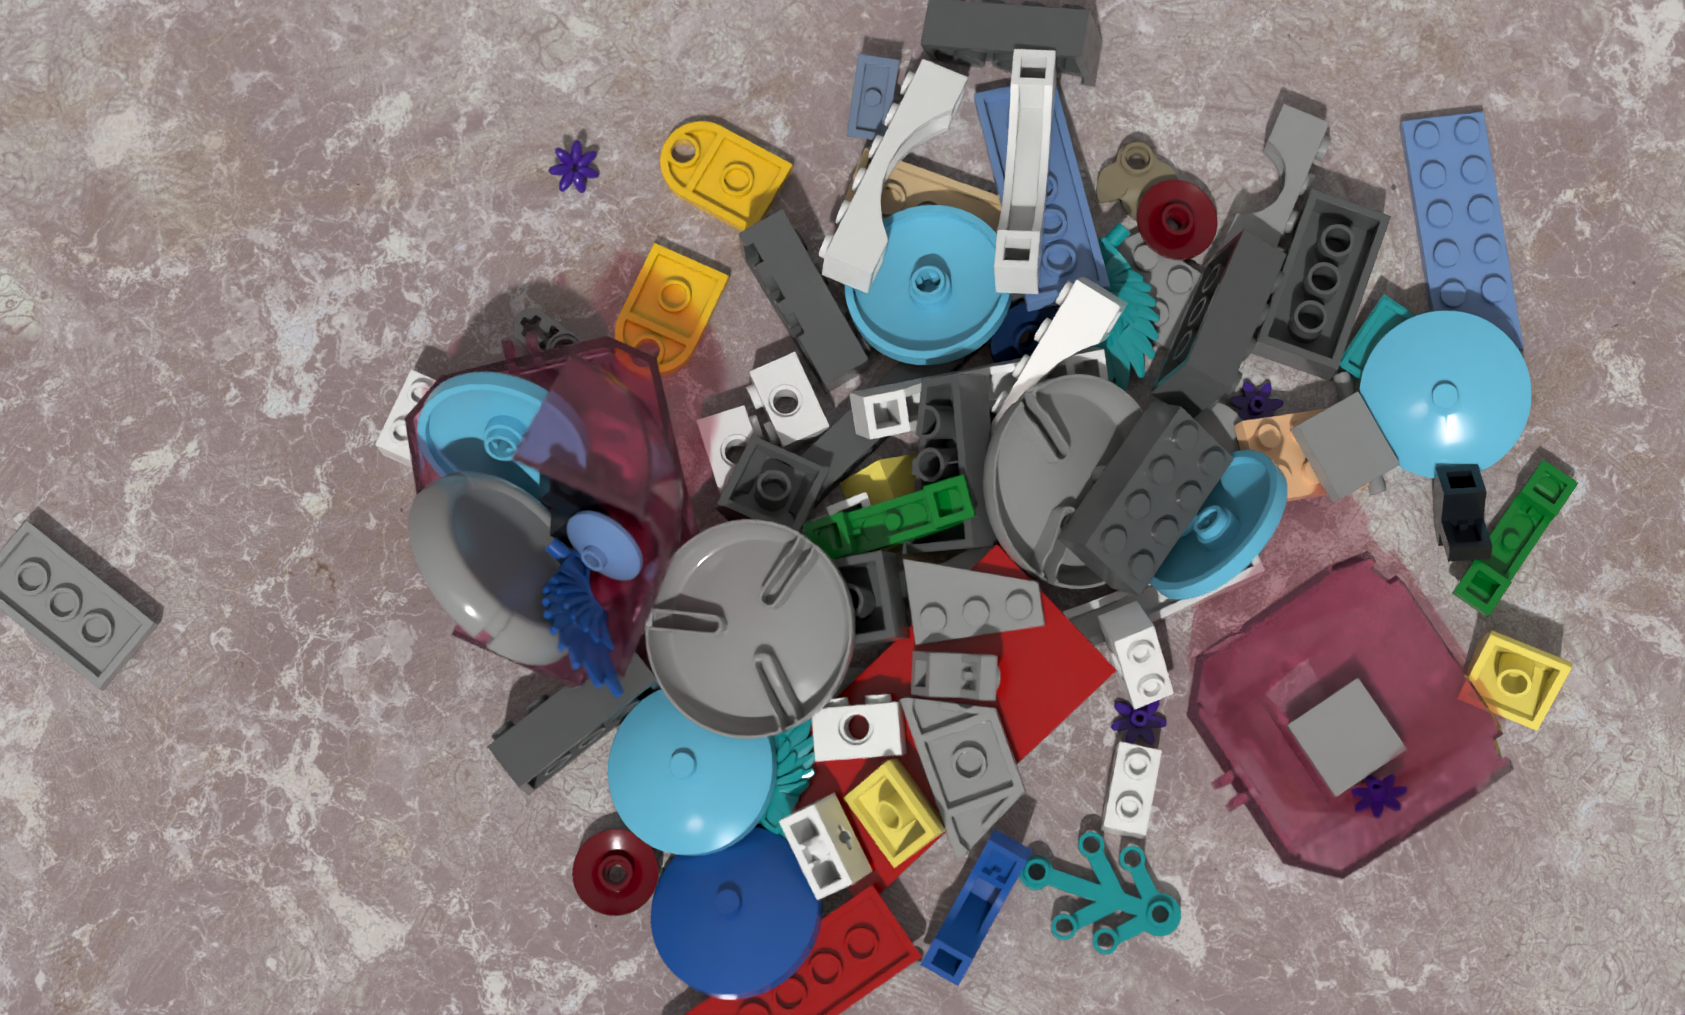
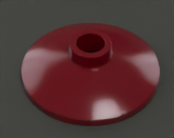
(1190, 210)
(592, 870)

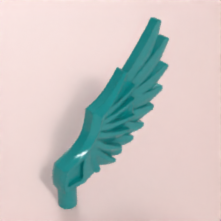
(1131, 332)
(792, 774)

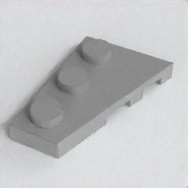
(968, 603)

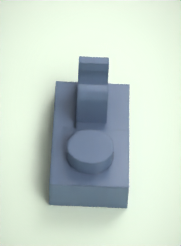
(872, 96)

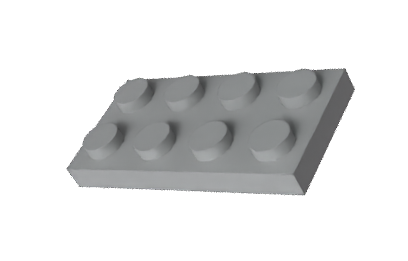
(69, 607)

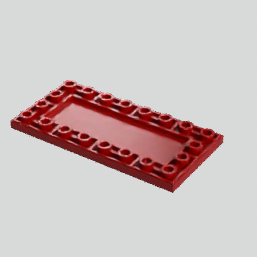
(1042, 682)

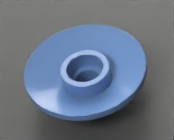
(604, 545)

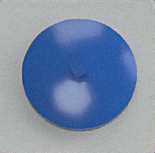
(736, 917)

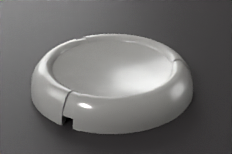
(1044, 465)
(487, 561)
(751, 629)

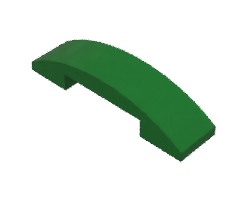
(895, 520)
(1515, 537)

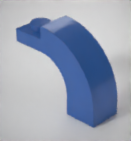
(976, 907)

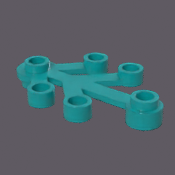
(1107, 896)

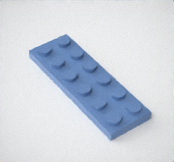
(1459, 219)
(1069, 234)

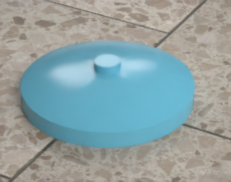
(933, 289)
(1447, 391)
(478, 424)
(1227, 528)
(686, 784)

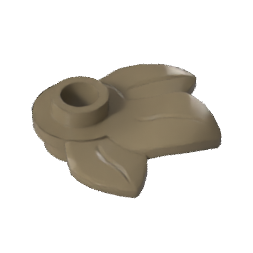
(1129, 184)

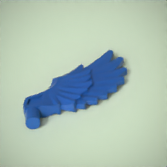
(579, 618)

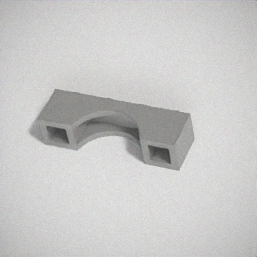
(1292, 149)

